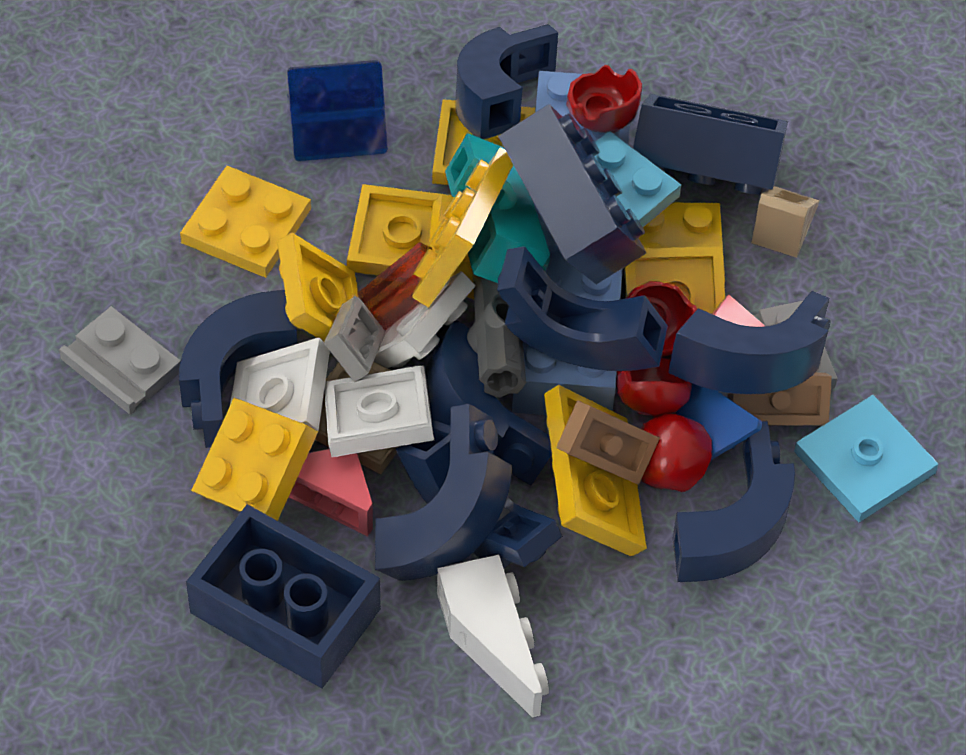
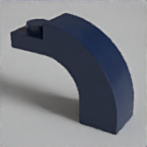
(488, 76)
(577, 329)
(228, 336)
(750, 357)
(455, 381)
(459, 514)
(519, 533)
(735, 537)

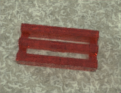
(394, 284)

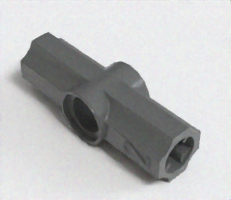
(498, 349)

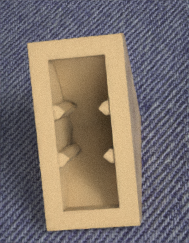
(783, 220)

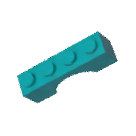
(511, 220)

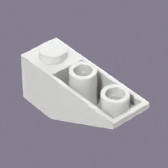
(484, 623)

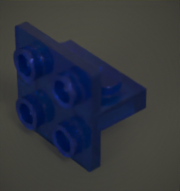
(337, 110)

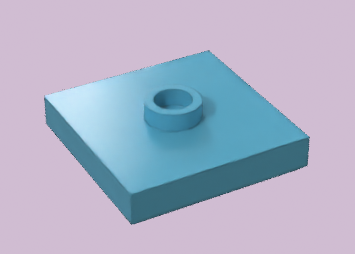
(866, 458)

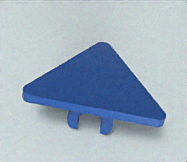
(721, 417)

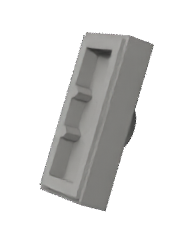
(355, 338)

